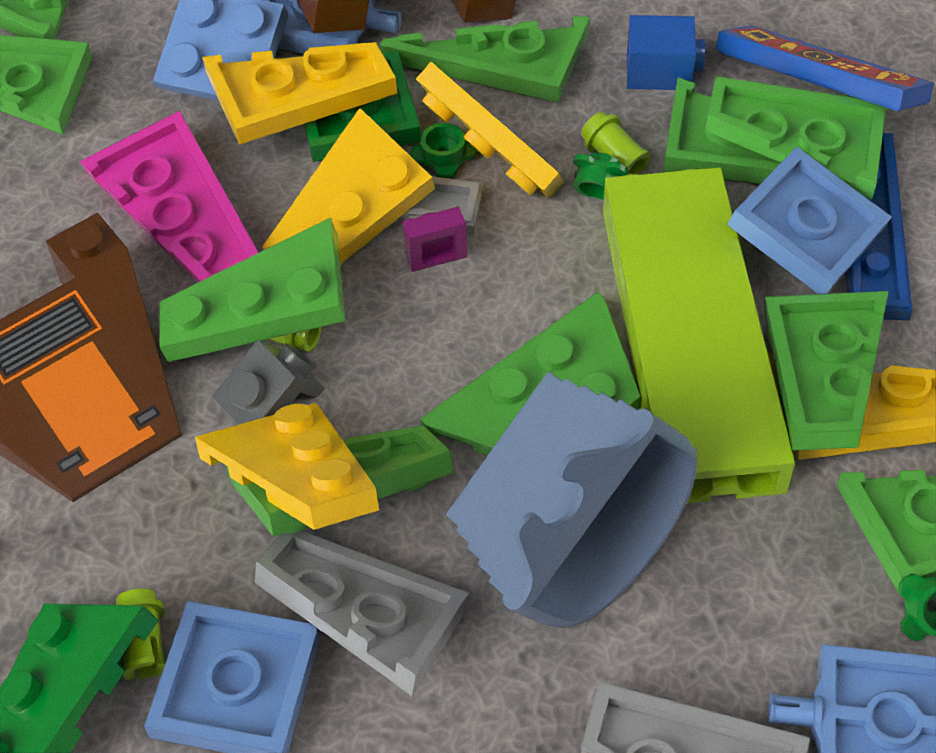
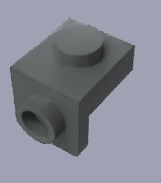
(266, 382)

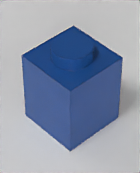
(662, 51)

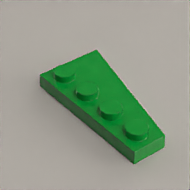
(60, 670)

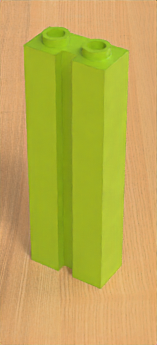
(697, 328)

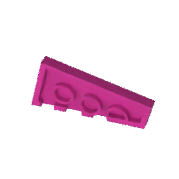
(174, 196)

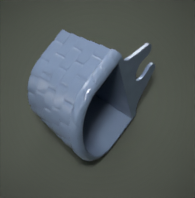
(574, 501)

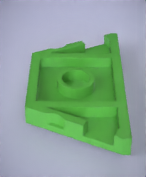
(575, 347)

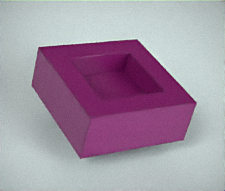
(435, 238)

